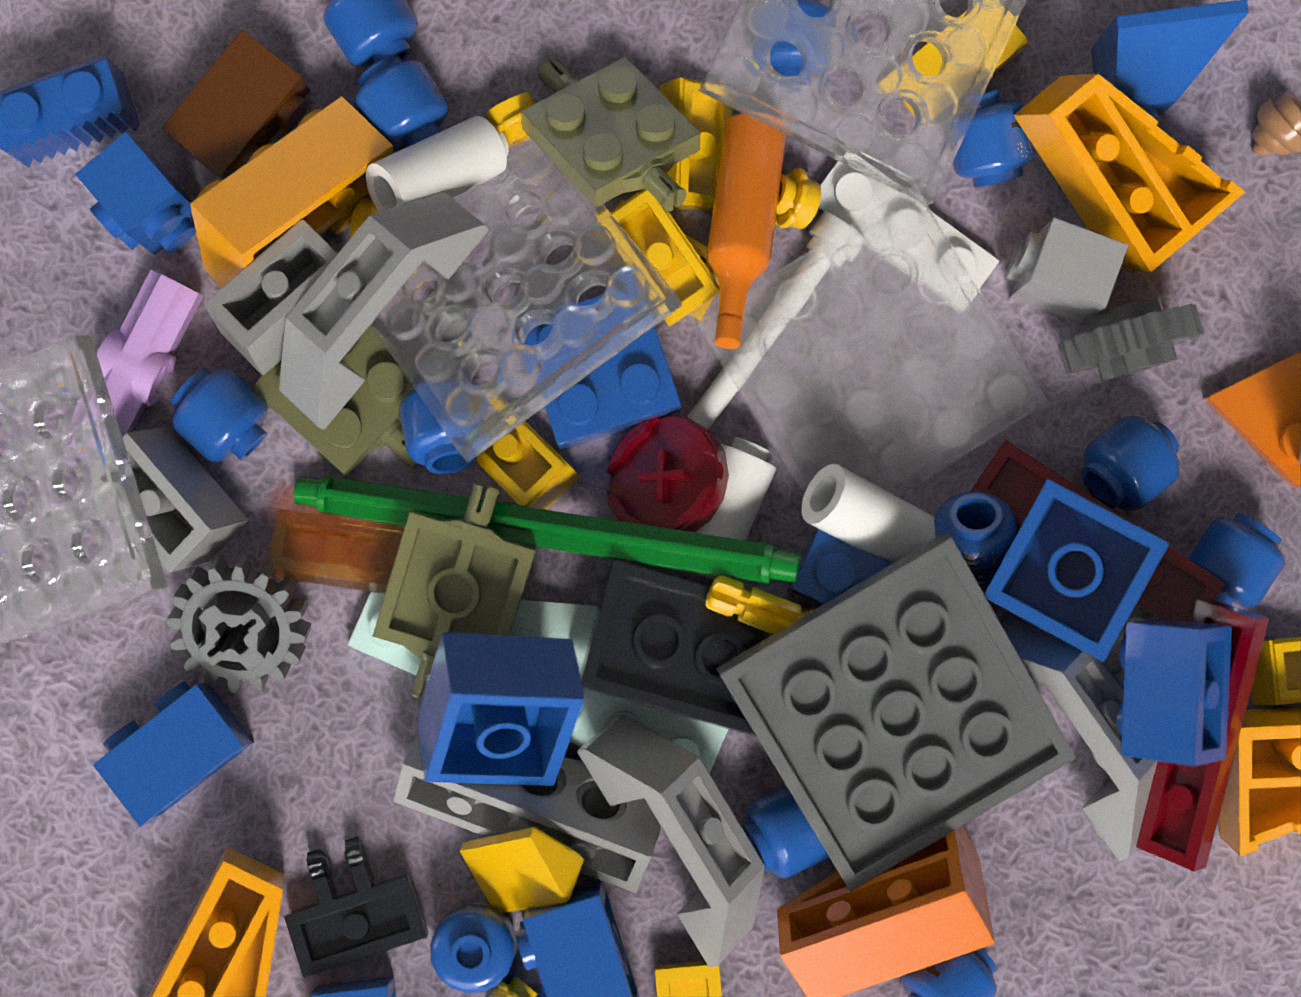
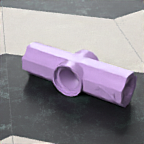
(145, 345)

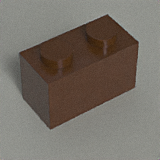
(238, 106)

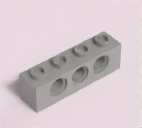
(574, 811)

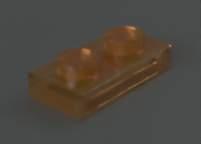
(334, 550)

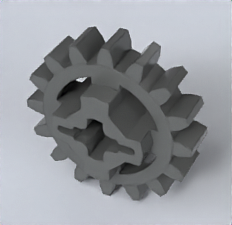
(1130, 338)
(233, 599)

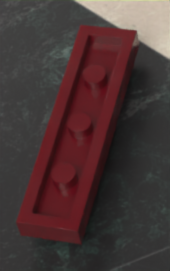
(1176, 581)
(1189, 798)

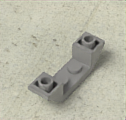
(358, 289)
(1091, 701)
(638, 764)

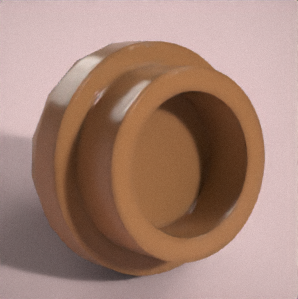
(1278, 126)

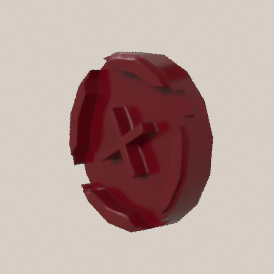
(667, 474)

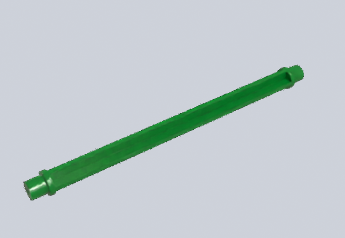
(558, 530)

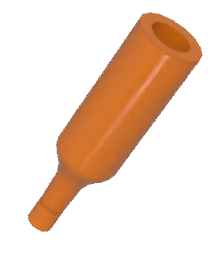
(743, 217)

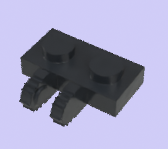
(357, 922)

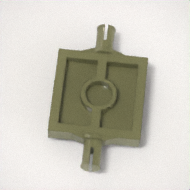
(611, 132)
(368, 417)
(452, 581)

